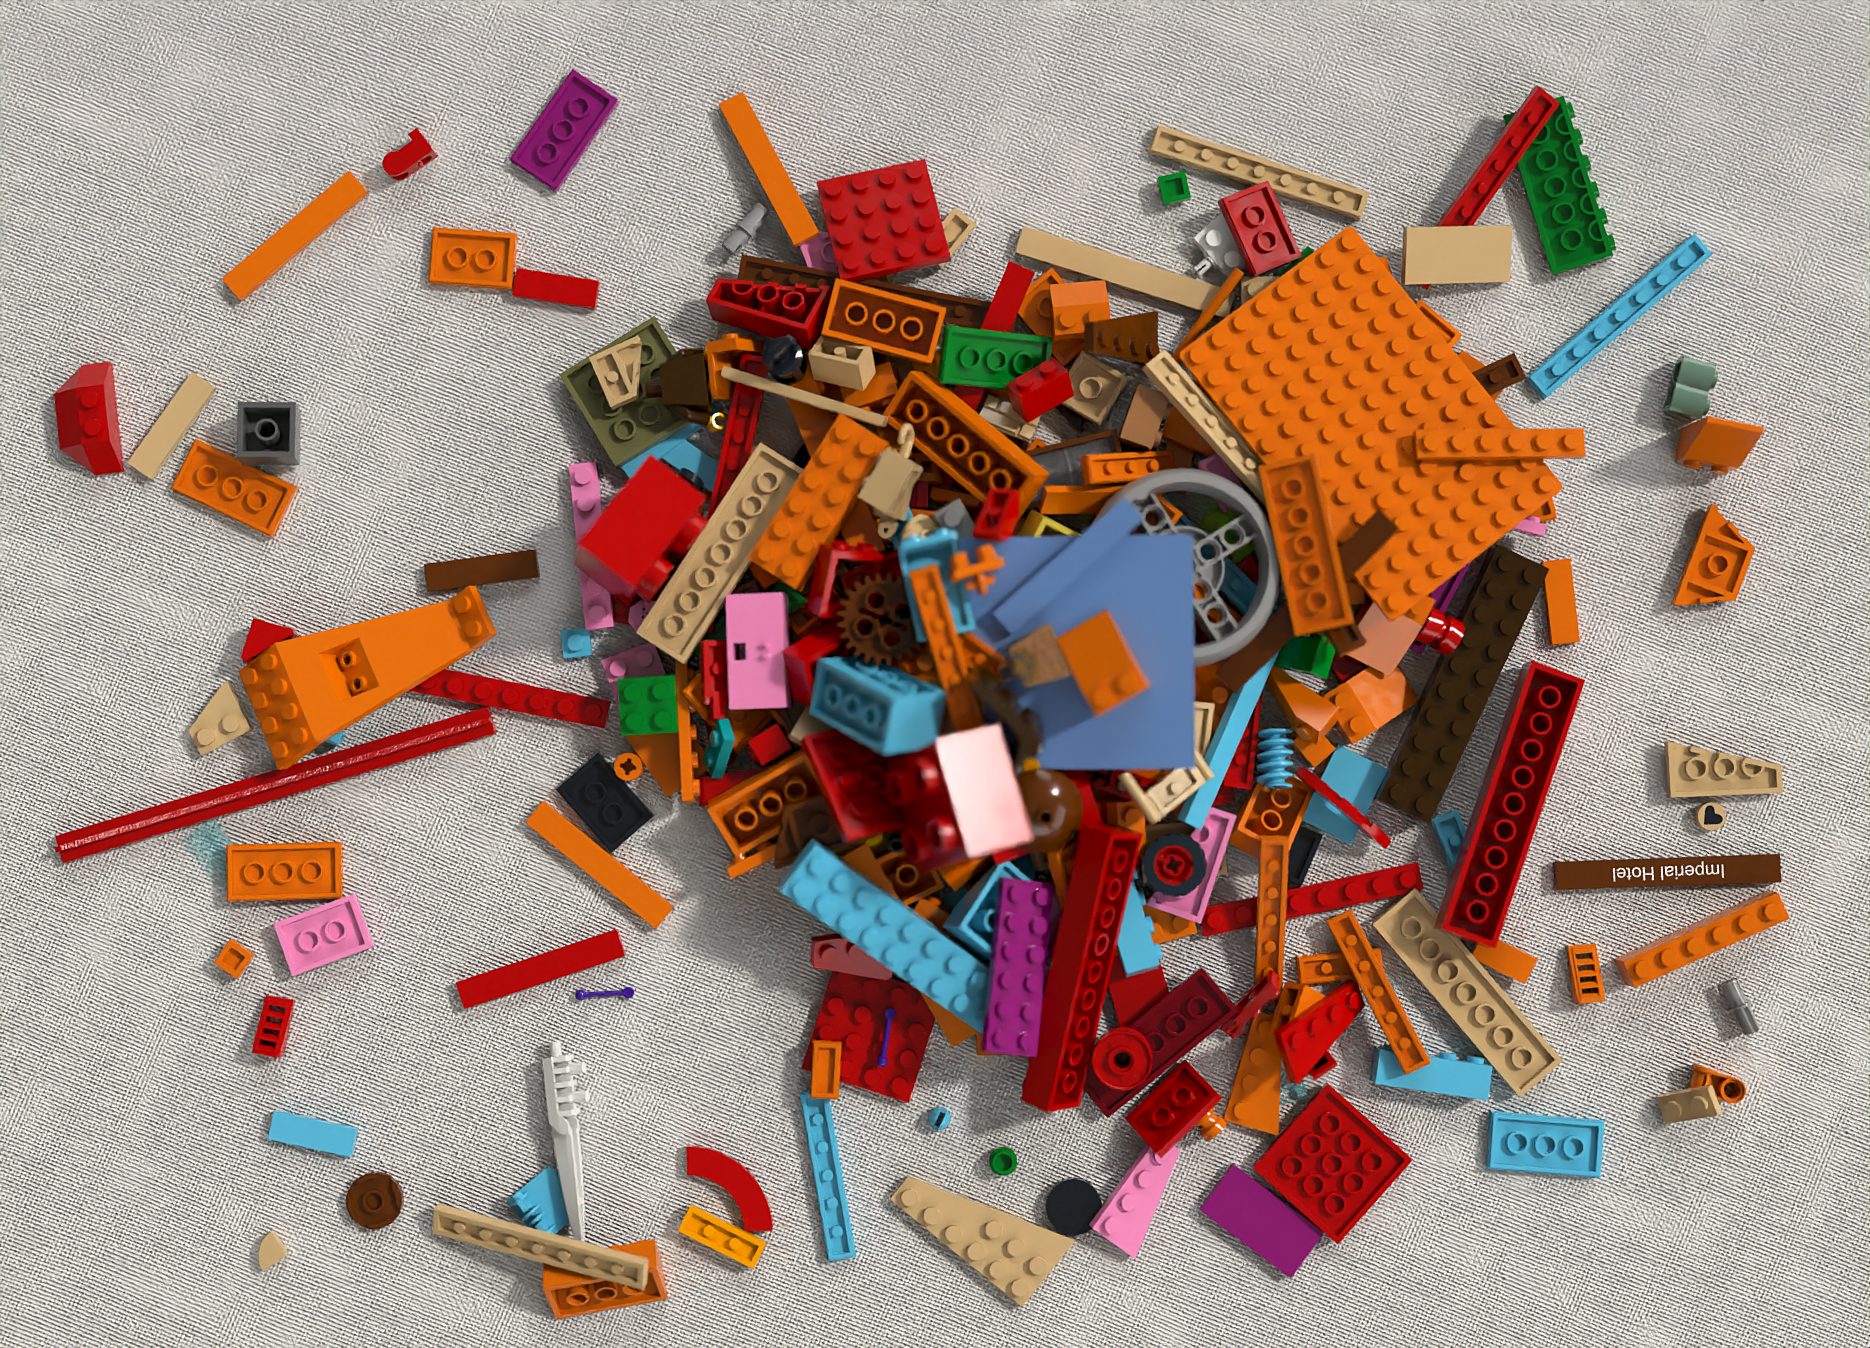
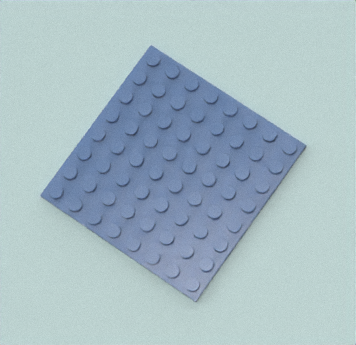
(1150, 598)

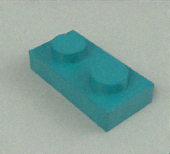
(719, 749)

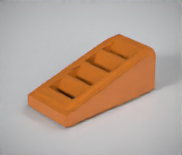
(1596, 983)

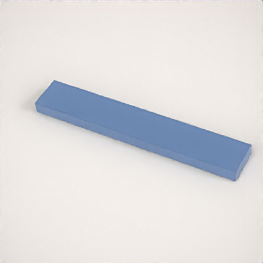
(1068, 566)

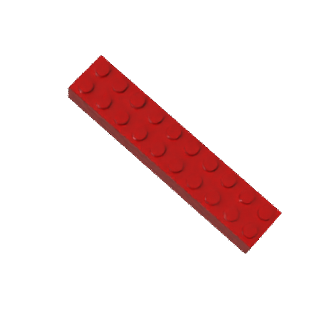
(1509, 804)
(1081, 965)

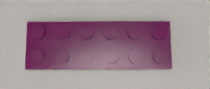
(1017, 967)

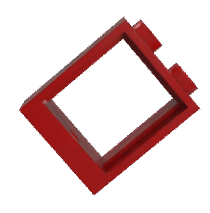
(824, 573)

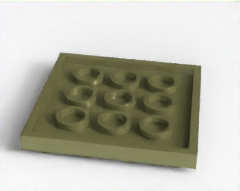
(638, 424)

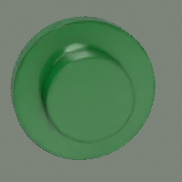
(1003, 1161)

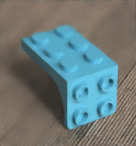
(921, 552)

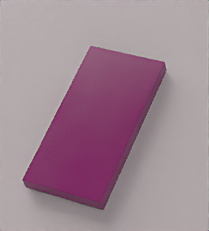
(564, 130)
(1261, 1220)

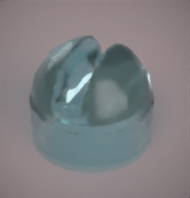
(1297, 1092)

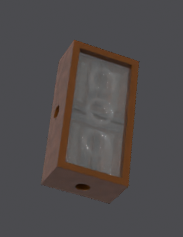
(1064, 462)

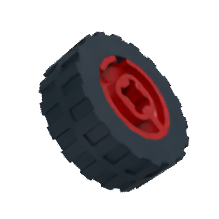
(1174, 864)

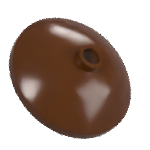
(1054, 793)

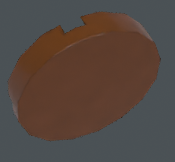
(375, 1200)

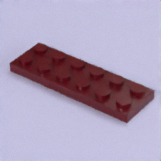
(1172, 1029)

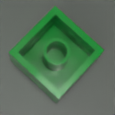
(648, 704)

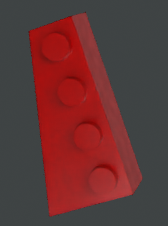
(771, 308)

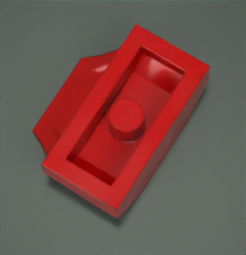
(998, 515)

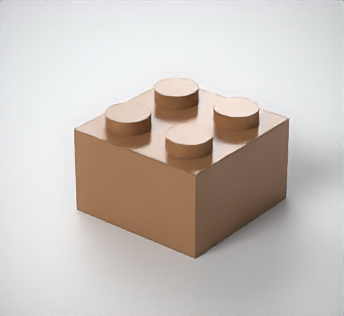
(1143, 418)

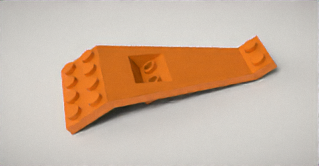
(313, 690)

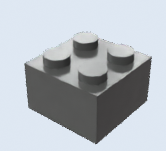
(268, 433)

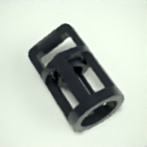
(784, 357)

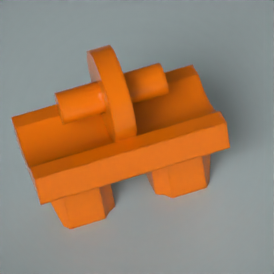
(962, 570)

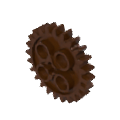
(872, 643)

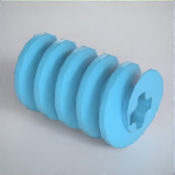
(1274, 758)

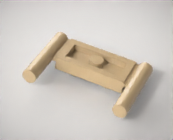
(1169, 790)

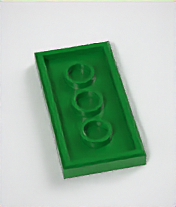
(989, 356)

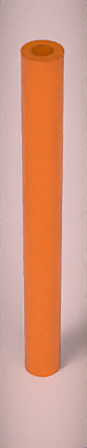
(1209, 312)

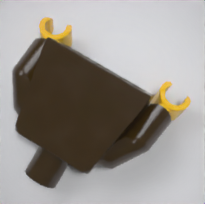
(685, 388)

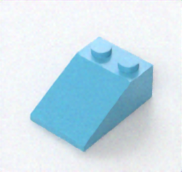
(975, 913)

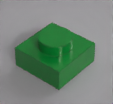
(1173, 188)

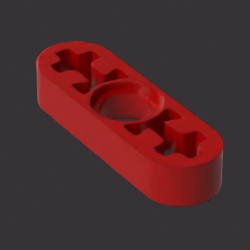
(1100, 784)

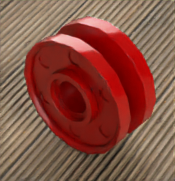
(1122, 1075)

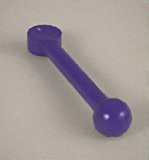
(628, 992)
(889, 1014)

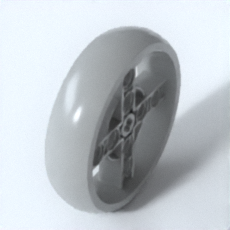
(1252, 524)

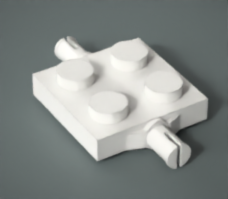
(1218, 248)

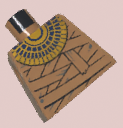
(1036, 659)

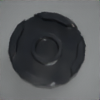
(1072, 1206)

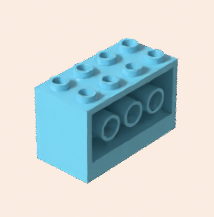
(877, 703)

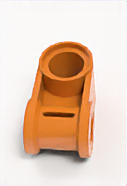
(1705, 1076)

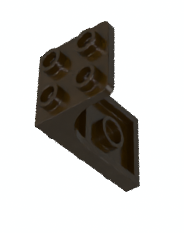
(1023, 721)

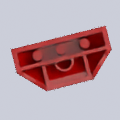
(90, 419)

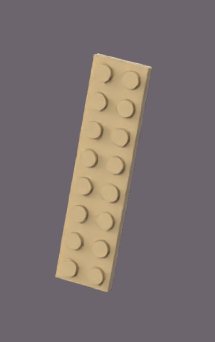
(719, 555)
(1467, 993)

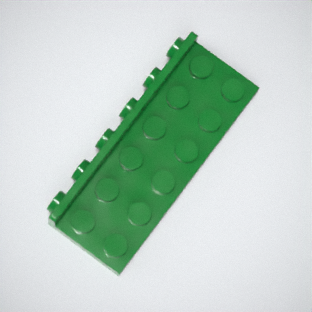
(1563, 195)

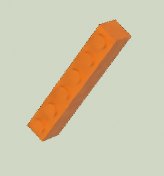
(1701, 938)

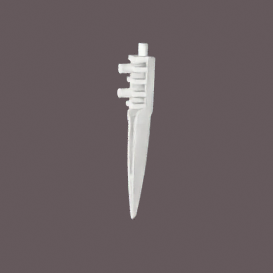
(565, 1131)

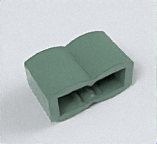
(1690, 388)

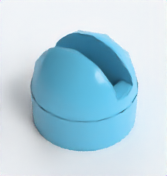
(933, 1115)

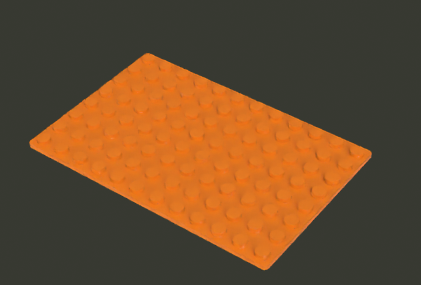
(1349, 371)

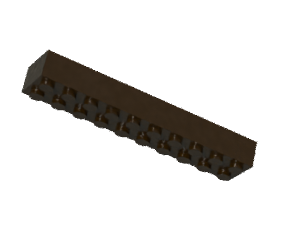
(1461, 684)

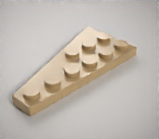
(995, 1243)

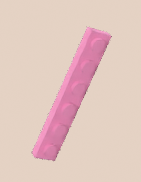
(586, 510)

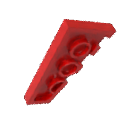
(1316, 1029)

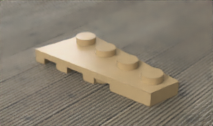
(1710, 773)

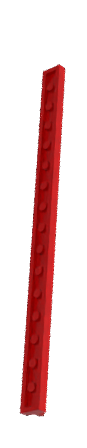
(275, 784)

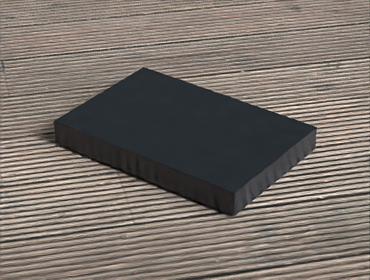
(605, 802)

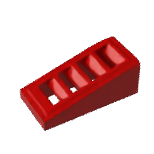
(264, 1024)

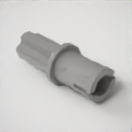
(1740, 1006)

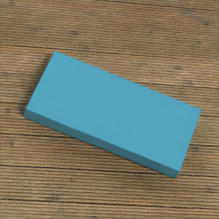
(1545, 1144)

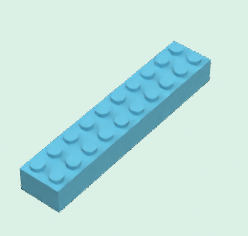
(889, 931)

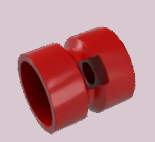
(1441, 632)

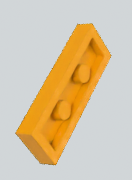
(722, 1236)

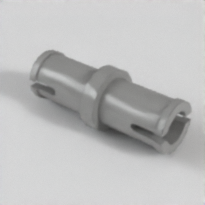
(746, 229)

